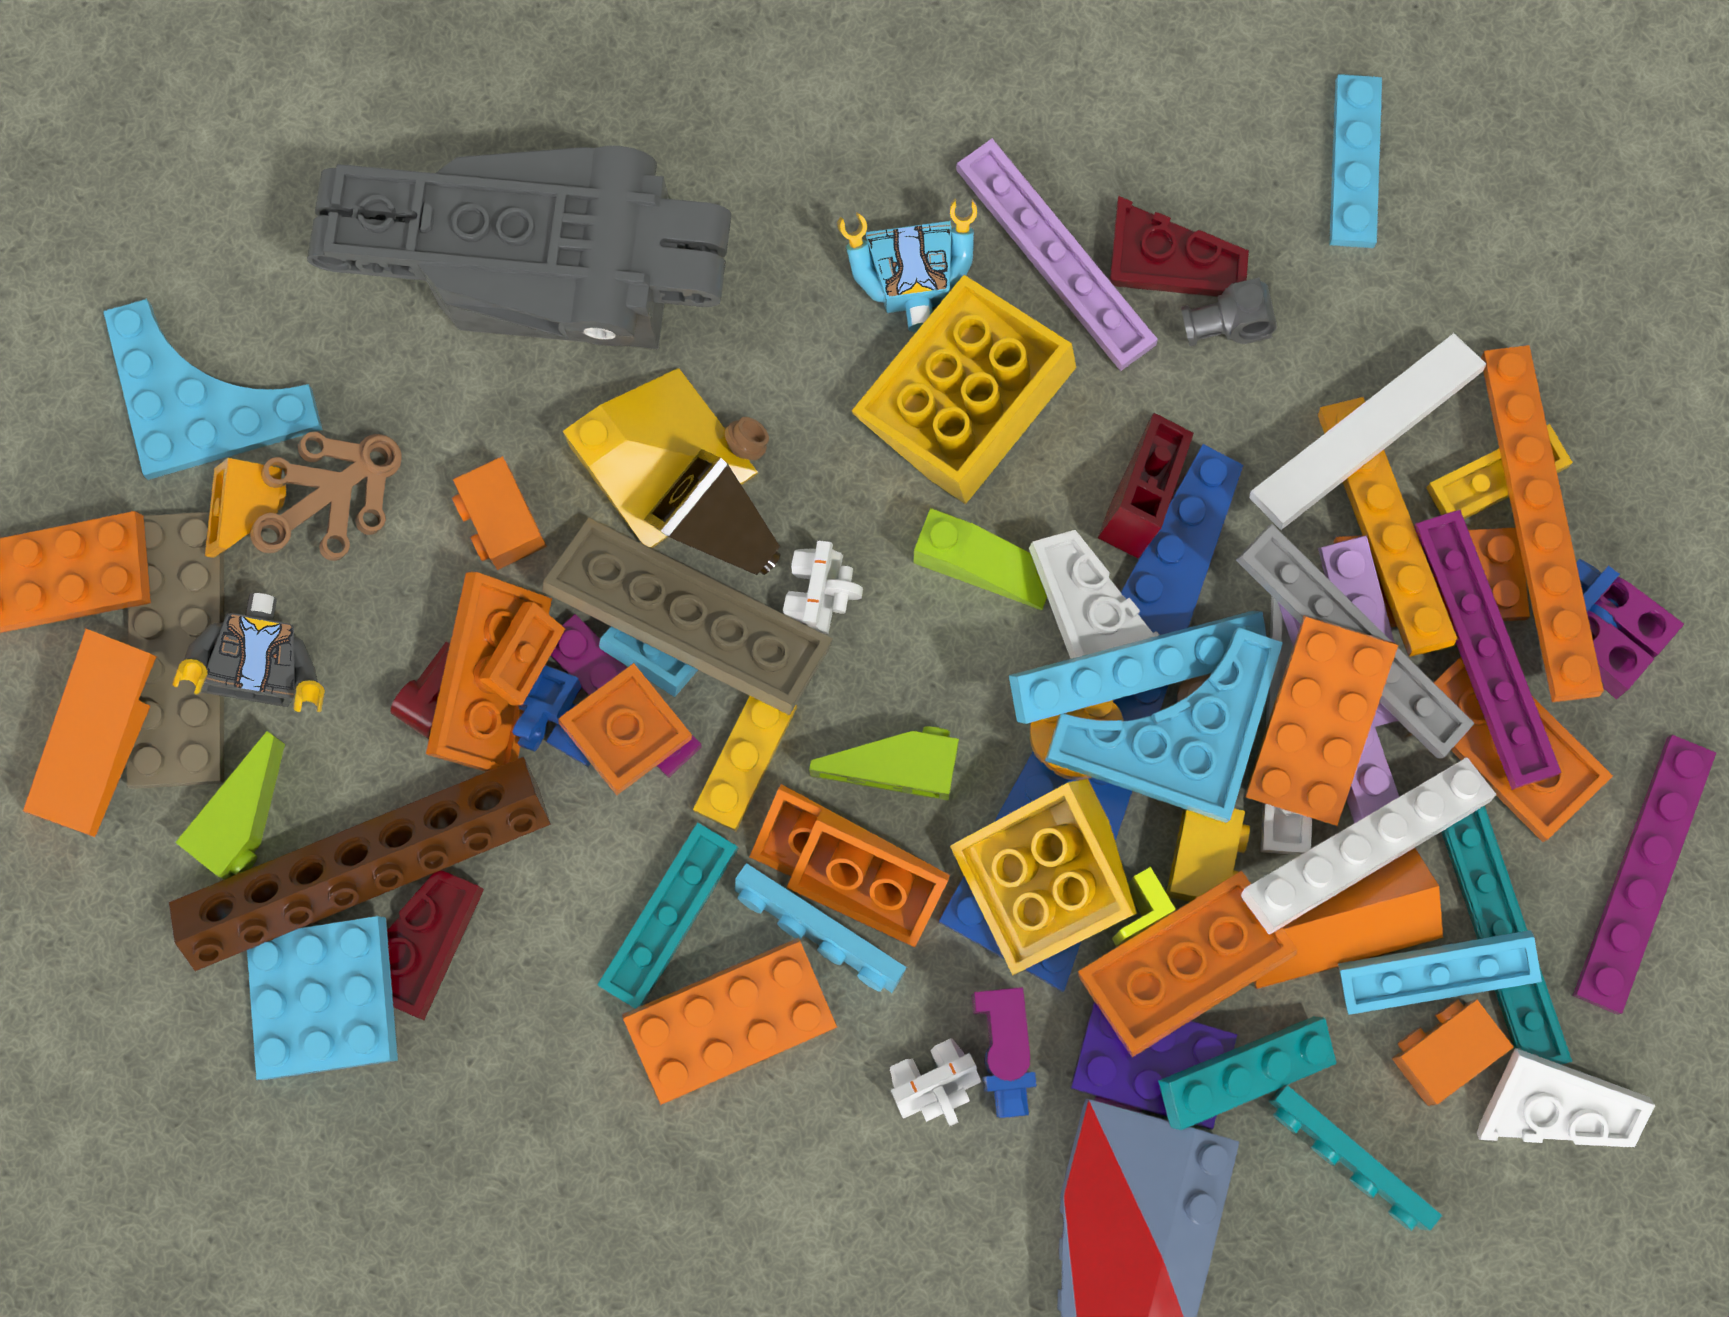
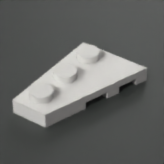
(1083, 597)
(1556, 1102)

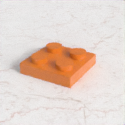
(625, 729)

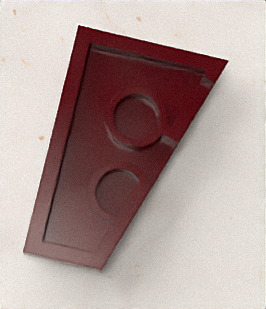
(1166, 257)
(427, 938)

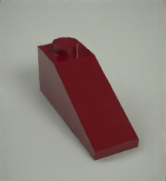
(1146, 487)

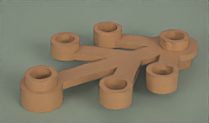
(333, 489)

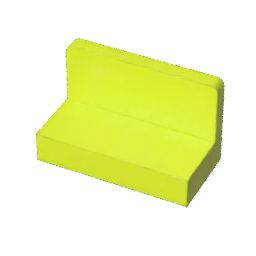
(1150, 901)

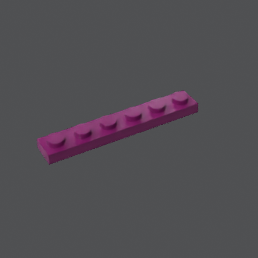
(1487, 651)
(1644, 875)

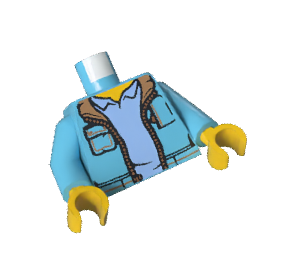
(912, 264)

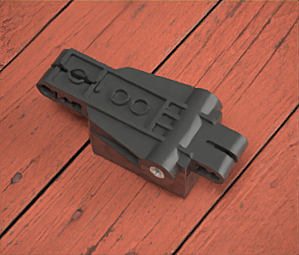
(530, 241)

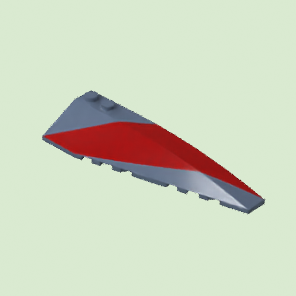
(1139, 1214)

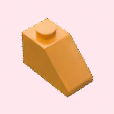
(238, 501)

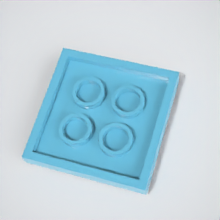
(322, 999)

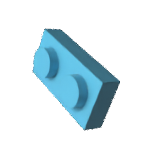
(655, 665)

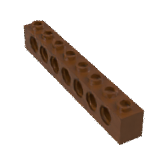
(357, 864)

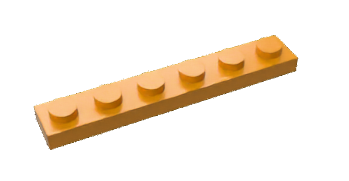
(1394, 547)

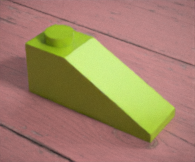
(978, 559)
(902, 763)
(236, 816)

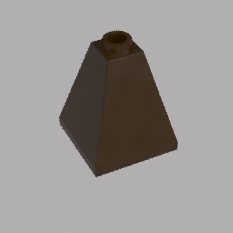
(716, 516)

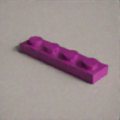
(580, 656)

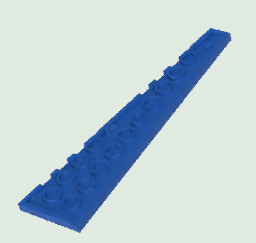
(1166, 593)

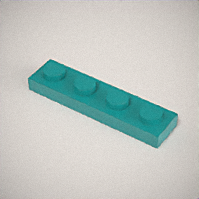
(668, 916)
(1247, 1072)
(1368, 1175)

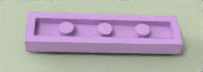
(1353, 572)

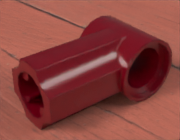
(418, 698)

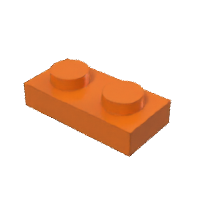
(522, 653)

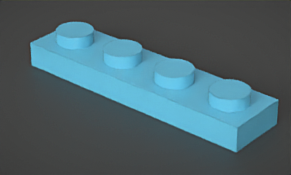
(1355, 161)
(834, 940)
(1440, 972)

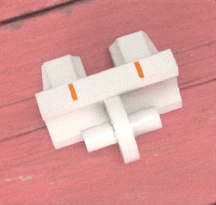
(828, 587)
(937, 1090)

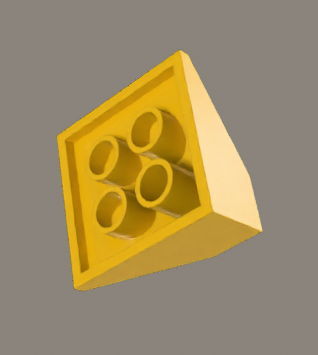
(645, 442)
(1047, 875)

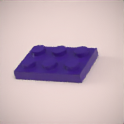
(1112, 1074)

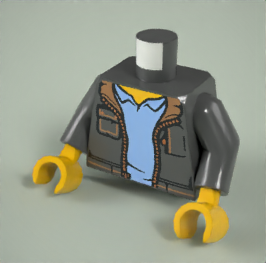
(252, 659)

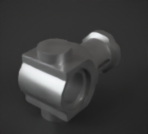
(1241, 314)

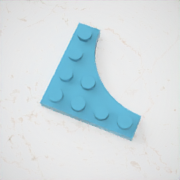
(186, 415)
(1186, 752)

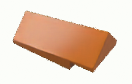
(91, 734)
(848, 867)
(1369, 919)

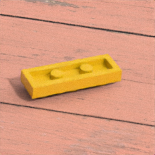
(1483, 482)
(742, 763)

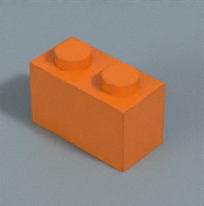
(498, 513)
(1451, 1051)

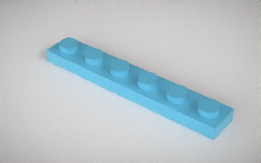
(1126, 668)

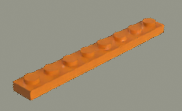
(1541, 525)

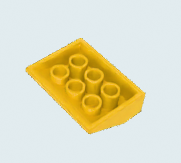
(966, 387)

